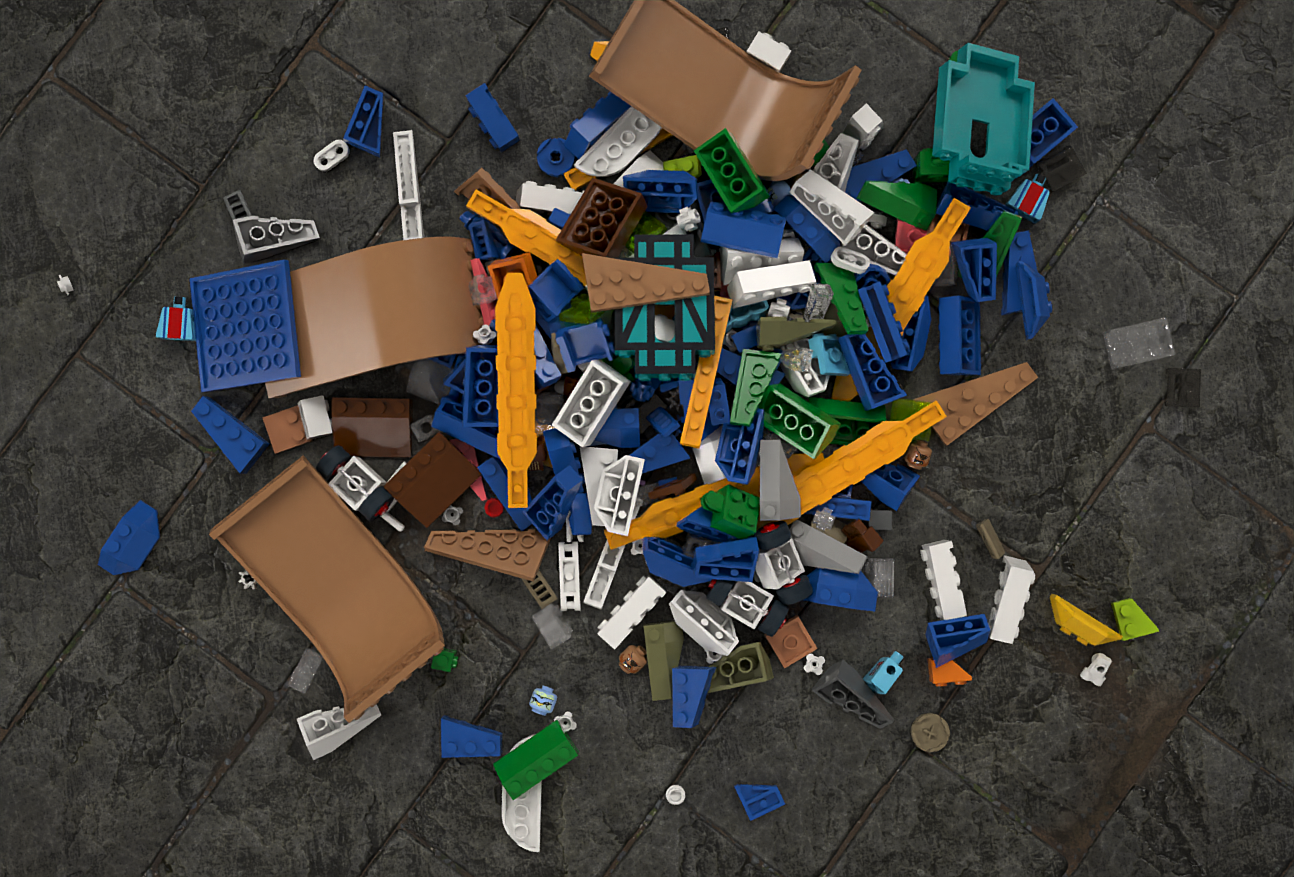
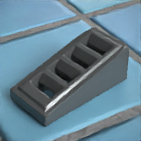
(233, 197)

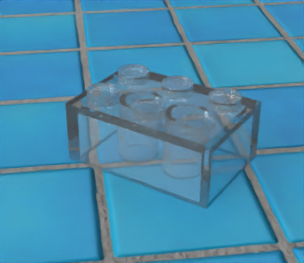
(1139, 343)

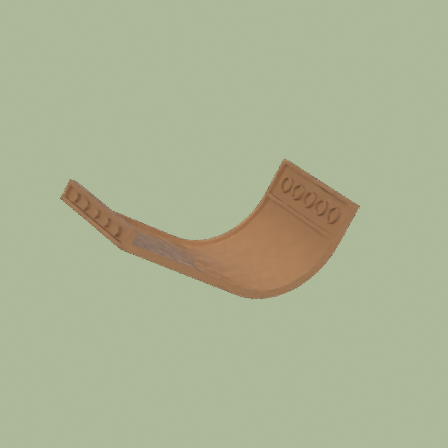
(702, 82)
(381, 309)
(334, 583)

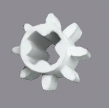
(688, 219)
(779, 309)
(246, 580)

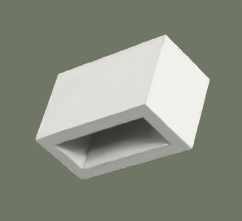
(769, 51)
(315, 417)

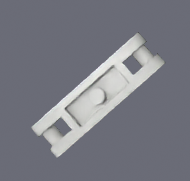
(569, 576)

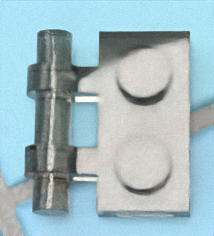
(648, 407)

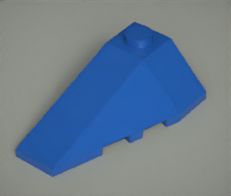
(621, 429)
(497, 478)
(891, 484)

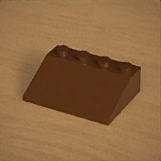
(602, 220)
(373, 426)
(432, 479)

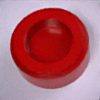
(494, 507)

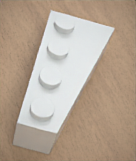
(546, 198)
(831, 206)
(943, 579)
(1010, 599)
(631, 611)

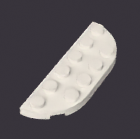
(619, 145)
(523, 815)

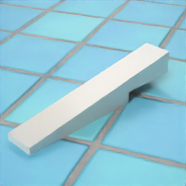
(408, 185)
(604, 573)

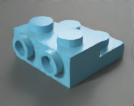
(829, 354)

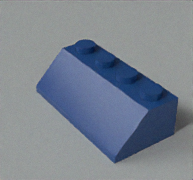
(743, 230)
(959, 336)
(480, 387)

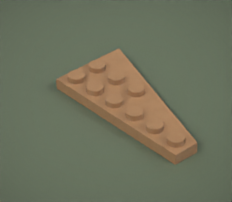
(484, 183)
(628, 284)
(976, 399)
(499, 550)

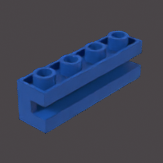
(883, 322)

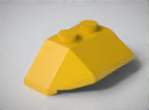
(1081, 624)

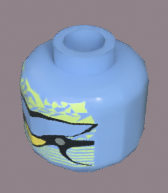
(778, 190)
(543, 700)

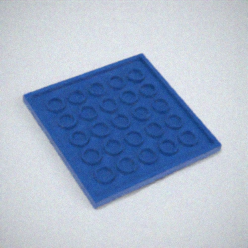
(245, 326)

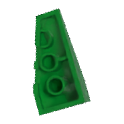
(909, 202)

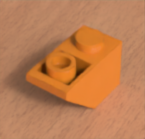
(947, 673)

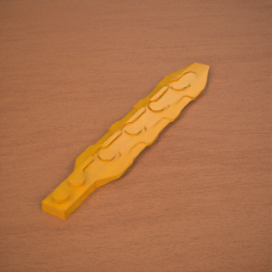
(535, 235)
(912, 282)
(516, 386)
(861, 457)
(662, 516)

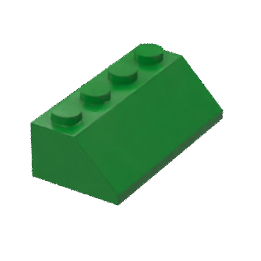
(731, 172)
(852, 416)
(797, 420)
(535, 759)

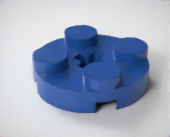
(544, 157)

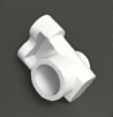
(1097, 669)

